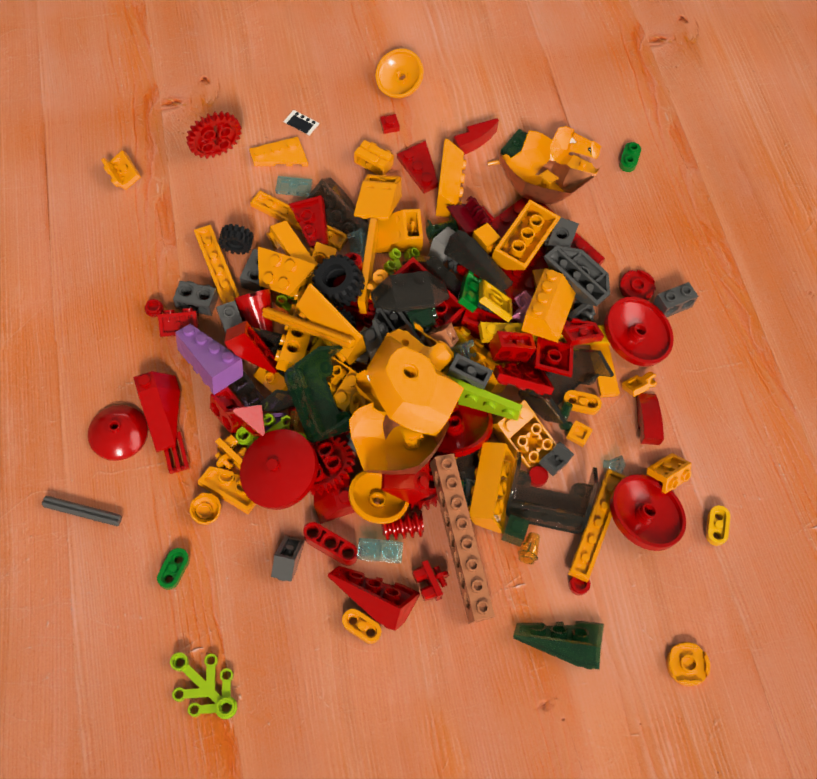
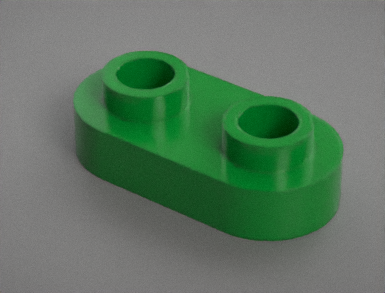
(630, 157)
(173, 569)

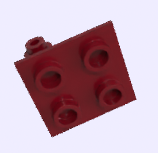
(469, 215)

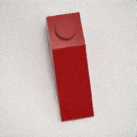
(250, 347)

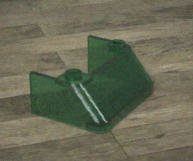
(313, 397)

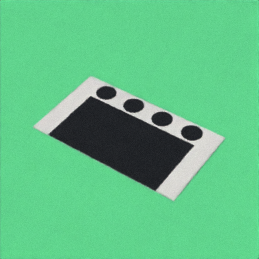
(301, 122)

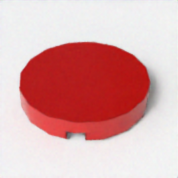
(637, 284)

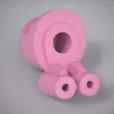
(523, 301)

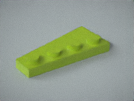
(487, 401)

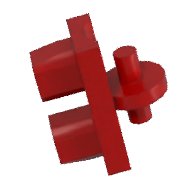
(433, 590)

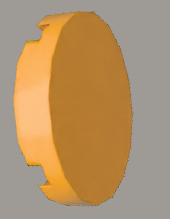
(688, 664)

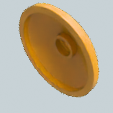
(393, 67)
(366, 490)

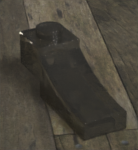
(246, 391)

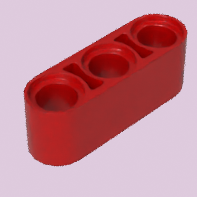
(326, 535)

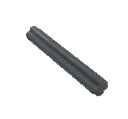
(81, 510)

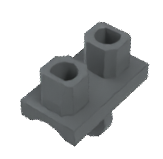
(582, 311)

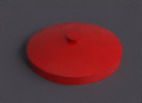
(638, 331)
(466, 432)
(278, 469)
(646, 513)

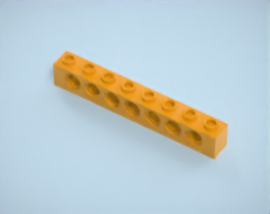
(289, 341)

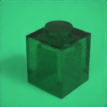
(424, 317)
(515, 530)

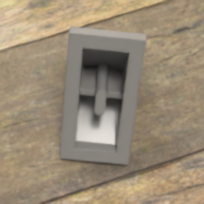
(439, 244)

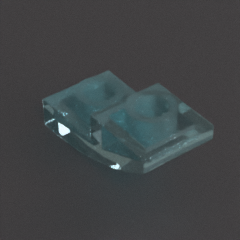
(380, 550)

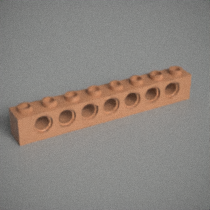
(461, 539)

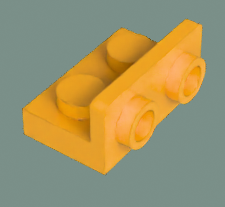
(670, 471)

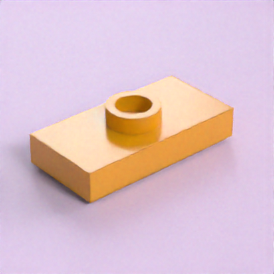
(270, 380)

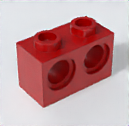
(512, 346)
(220, 403)

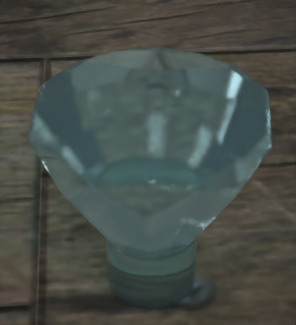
(616, 464)

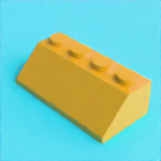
(450, 178)
(525, 237)
(549, 306)
(318, 310)
(491, 486)

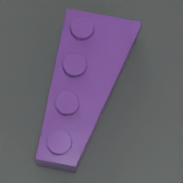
(209, 358)

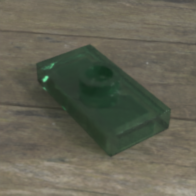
(515, 144)

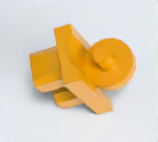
(378, 277)
(226, 447)

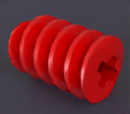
(404, 526)

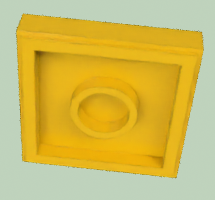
(495, 300)

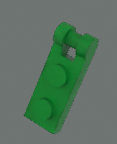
(469, 291)

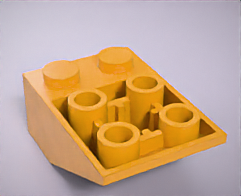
(378, 196)
(400, 231)
(342, 383)
(524, 435)

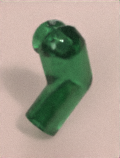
(565, 410)

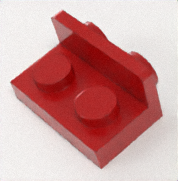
(171, 322)

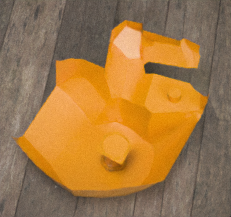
(412, 381)

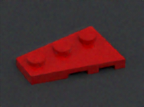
(419, 166)
(312, 219)

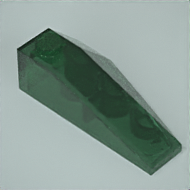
(575, 643)

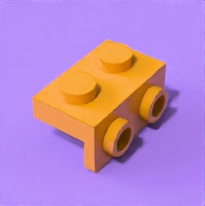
(121, 170)

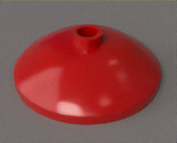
(119, 442)

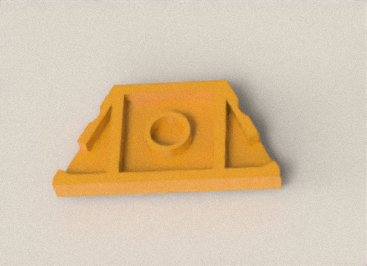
(282, 272)

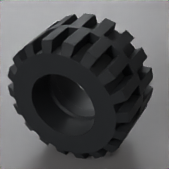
(332, 269)

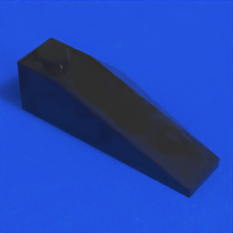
(338, 207)
(473, 257)

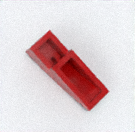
(476, 135)
(649, 419)

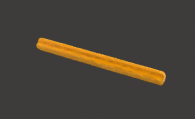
(308, 327)

